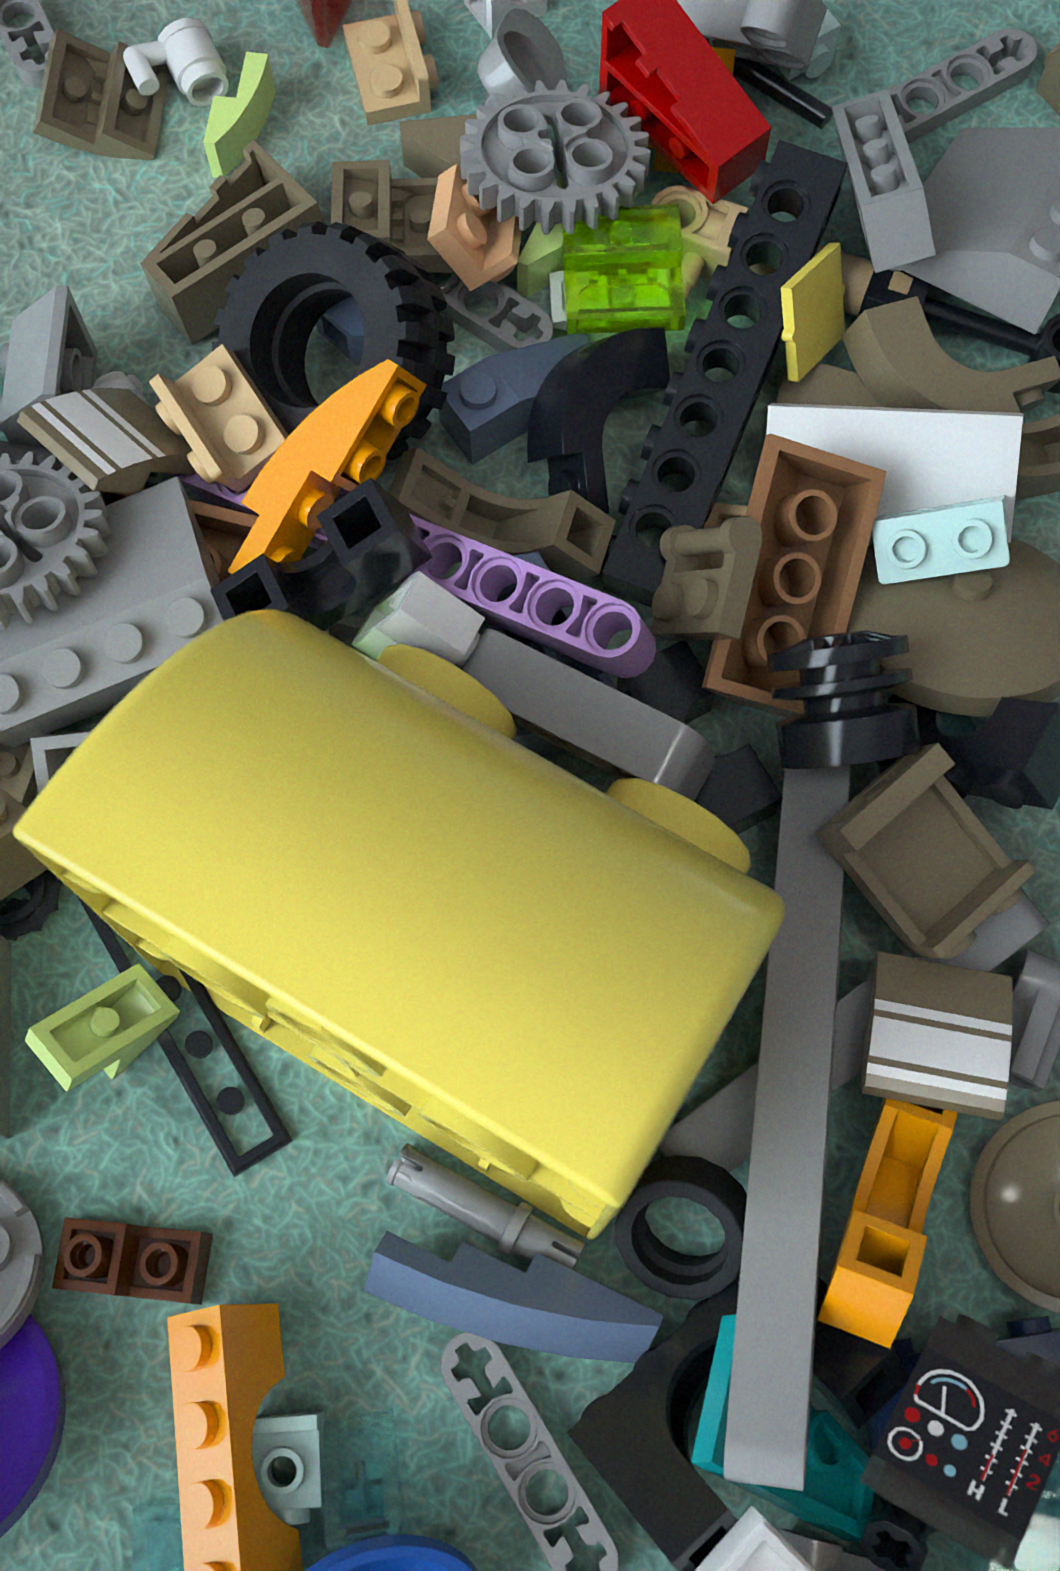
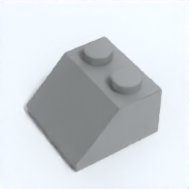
(45, 358)

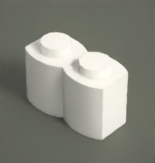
(421, 617)

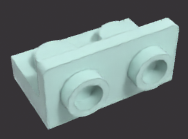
(941, 540)

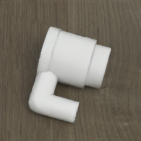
(190, 57)

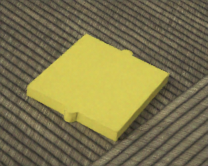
(813, 311)

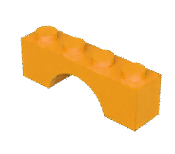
(884, 1227)
(219, 1375)

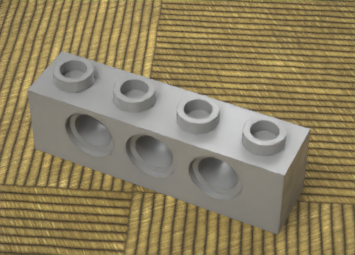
(884, 182)

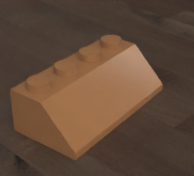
(814, 543)

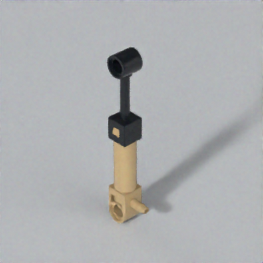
(705, 242)

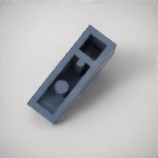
(496, 395)

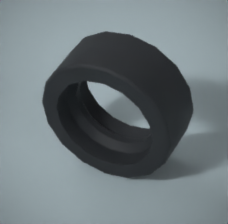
(663, 1267)

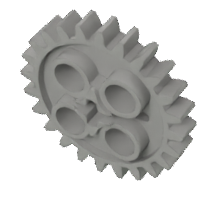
(513, 162)
(55, 524)

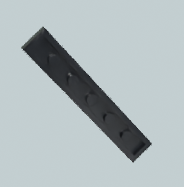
(199, 1045)

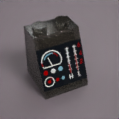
(971, 1440)

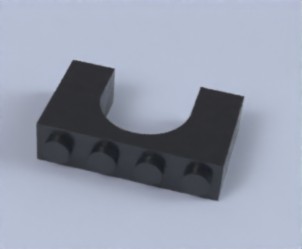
(641, 1426)

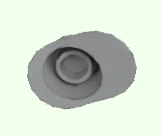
(520, 55)

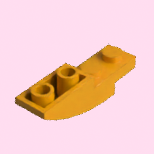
(328, 451)

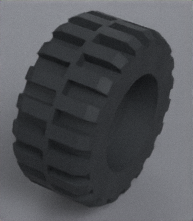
(303, 277)

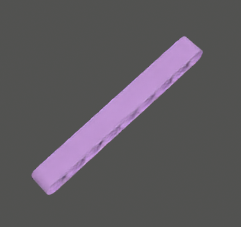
(529, 608)

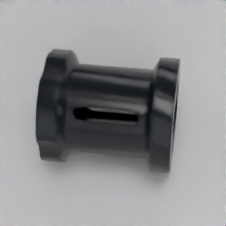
(896, 1539)

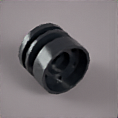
(844, 701)

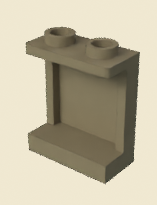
(924, 856)

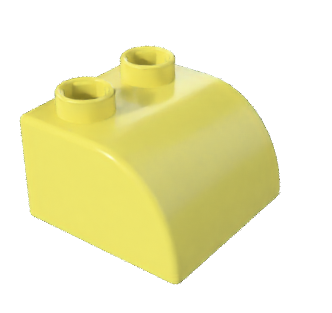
(415, 899)

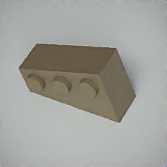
(206, 249)

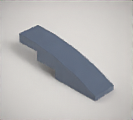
(534, 1310)

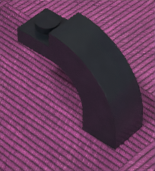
(577, 398)

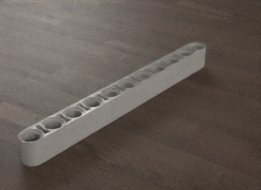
(789, 1148)

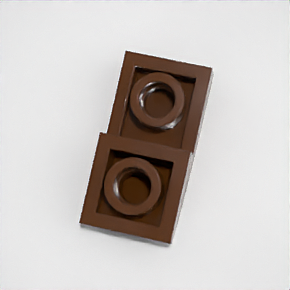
(132, 1261)

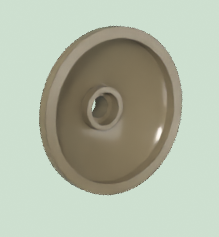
(1018, 1204)

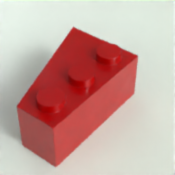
(682, 94)

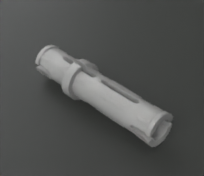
(482, 1210)

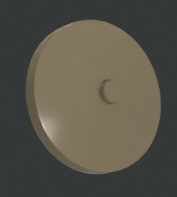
(970, 632)

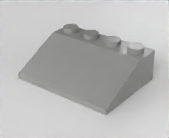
(997, 222)
(120, 627)

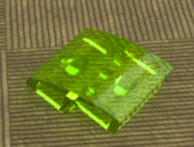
(625, 272)

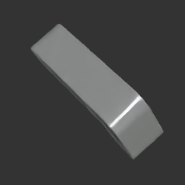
(760, 30)
(590, 716)

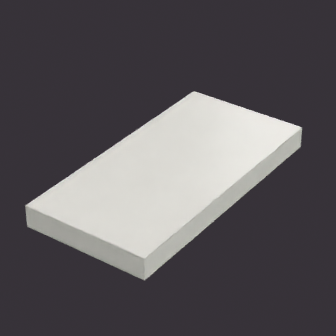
(927, 452)

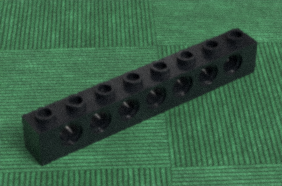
(792, 183)

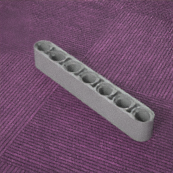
(724, 1124)

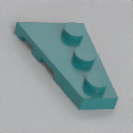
(834, 1465)

